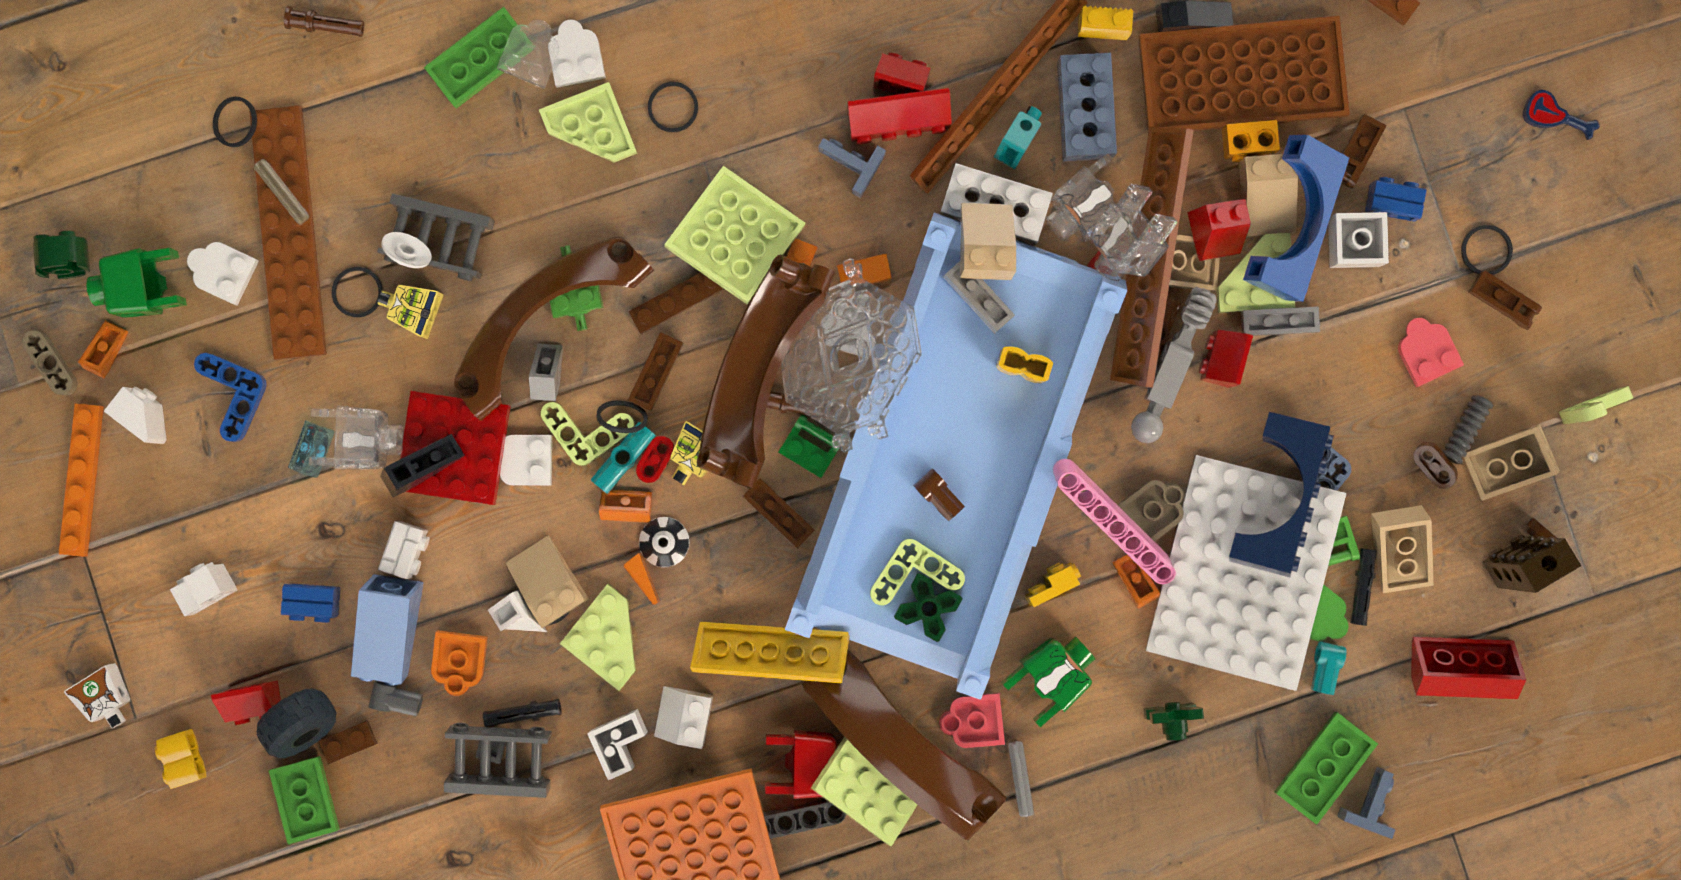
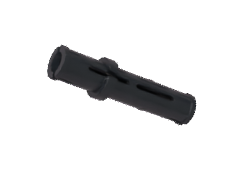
(1363, 586)
(525, 712)

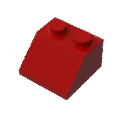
(899, 75)
(1219, 229)
(1225, 358)
(246, 702)

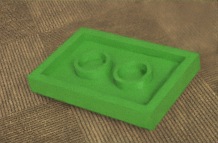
(304, 800)

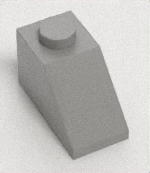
(546, 372)

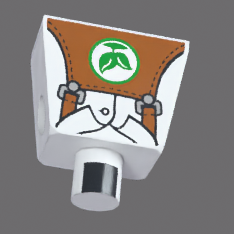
(101, 695)

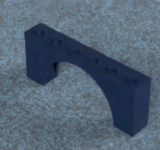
(1278, 548)

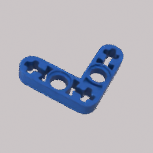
(243, 392)

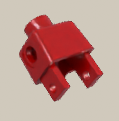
(804, 761)

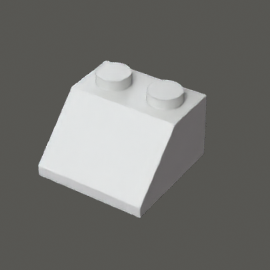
(139, 414)
(683, 717)

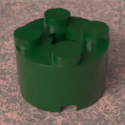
(61, 255)

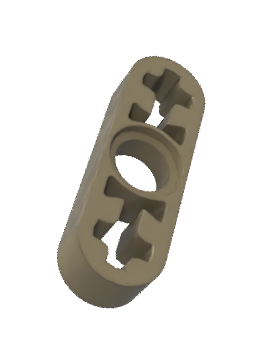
(46, 344)

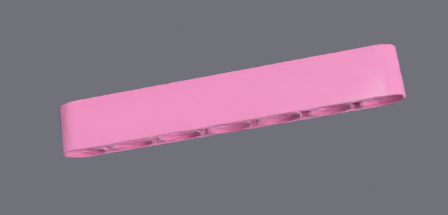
(1154, 562)

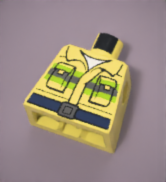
(412, 308)
(686, 453)

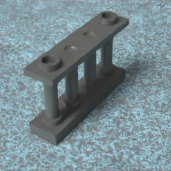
(454, 218)
(485, 782)

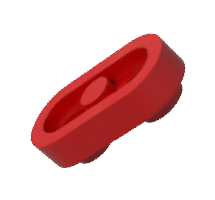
(655, 459)

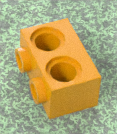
(1249, 135)

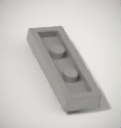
(980, 299)
(1280, 321)

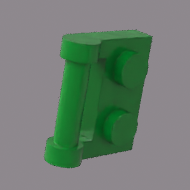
(806, 453)

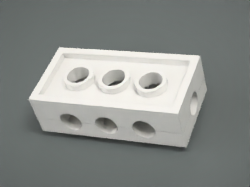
(1007, 192)

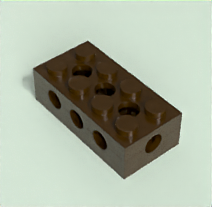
(1531, 563)

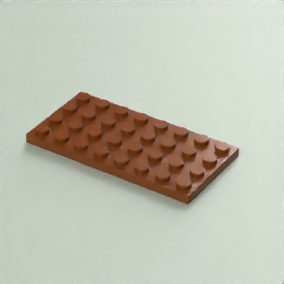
(1244, 74)

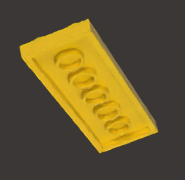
(770, 652)

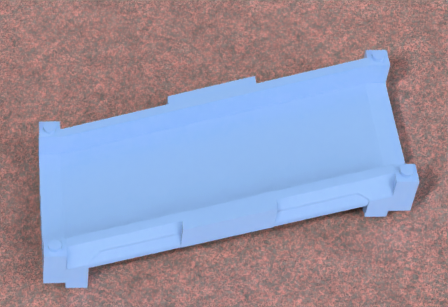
(987, 440)

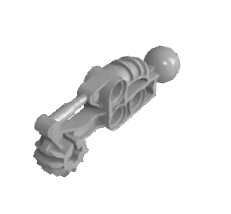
(1173, 366)

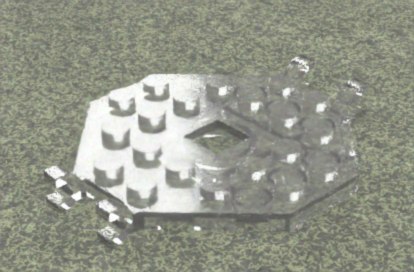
(863, 390)

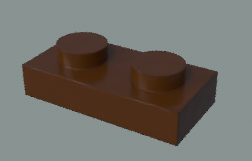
(348, 742)

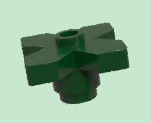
(932, 621)
(1174, 718)

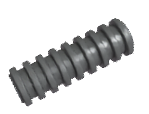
(1467, 428)

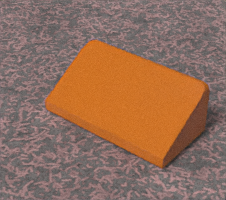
(626, 506)

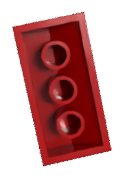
(899, 115)
(1466, 668)

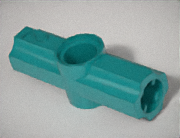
(611, 470)

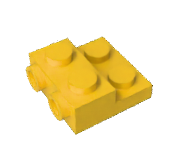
(1058, 580)

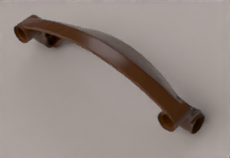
(579, 269)
(737, 408)
(902, 754)

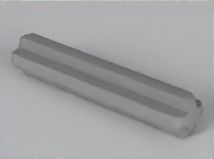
(1021, 778)

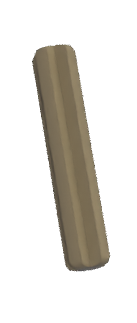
(281, 191)

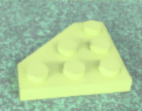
(591, 123)
(1238, 295)
(605, 638)

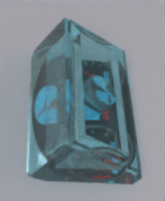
(312, 442)

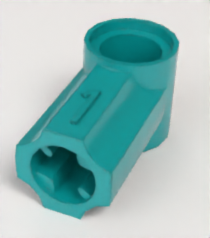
(1328, 660)

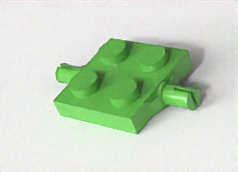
(576, 302)

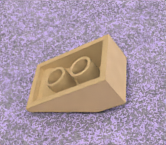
(1270, 194)
(987, 241)
(1188, 271)
(1511, 462)
(1403, 548)
(546, 582)

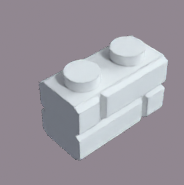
(404, 550)

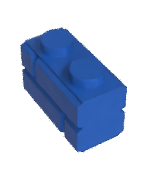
(1397, 200)
(310, 601)

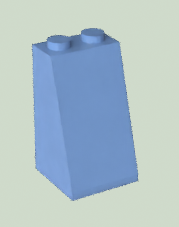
(385, 629)

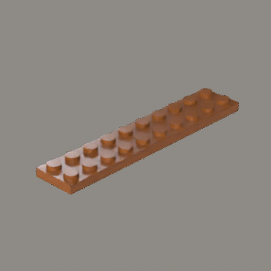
(288, 246)
(1146, 296)

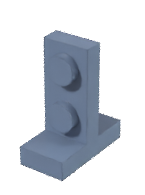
(854, 162)
(1373, 805)

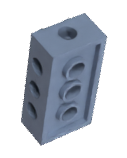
(1100, 96)

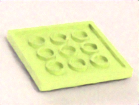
(734, 234)
(864, 793)

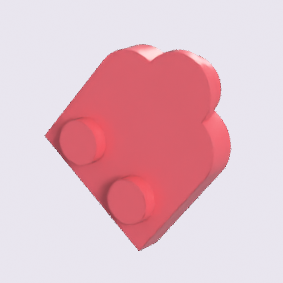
(1428, 351)
(974, 721)

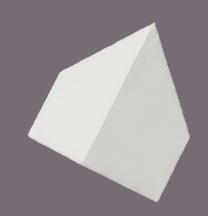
(514, 614)

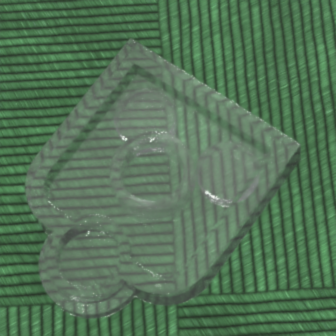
(530, 53)

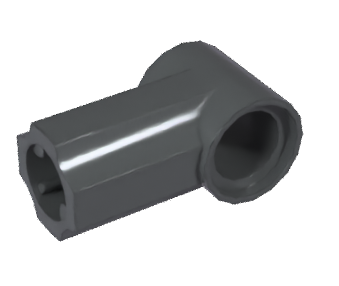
(390, 698)

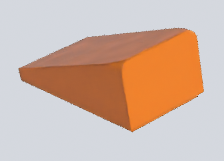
(874, 269)
(103, 349)
(638, 570)
(1136, 581)

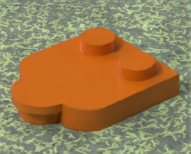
(458, 660)

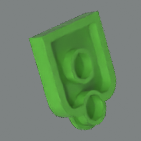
(1329, 617)

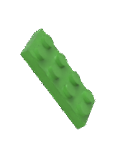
(473, 59)
(1326, 767)

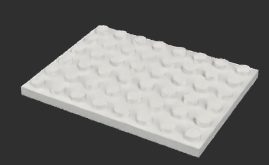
(1232, 612)

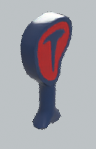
(1544, 112)

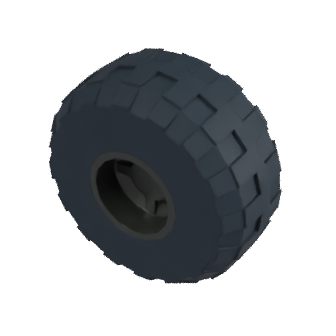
(296, 723)

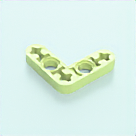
(1595, 407)
(587, 442)
(918, 562)

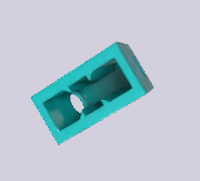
(1019, 137)

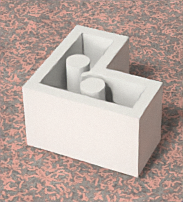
(202, 588)
(611, 740)

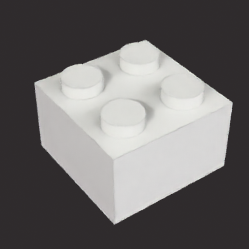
(1358, 240)

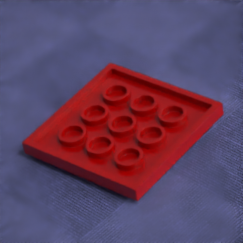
(478, 472)

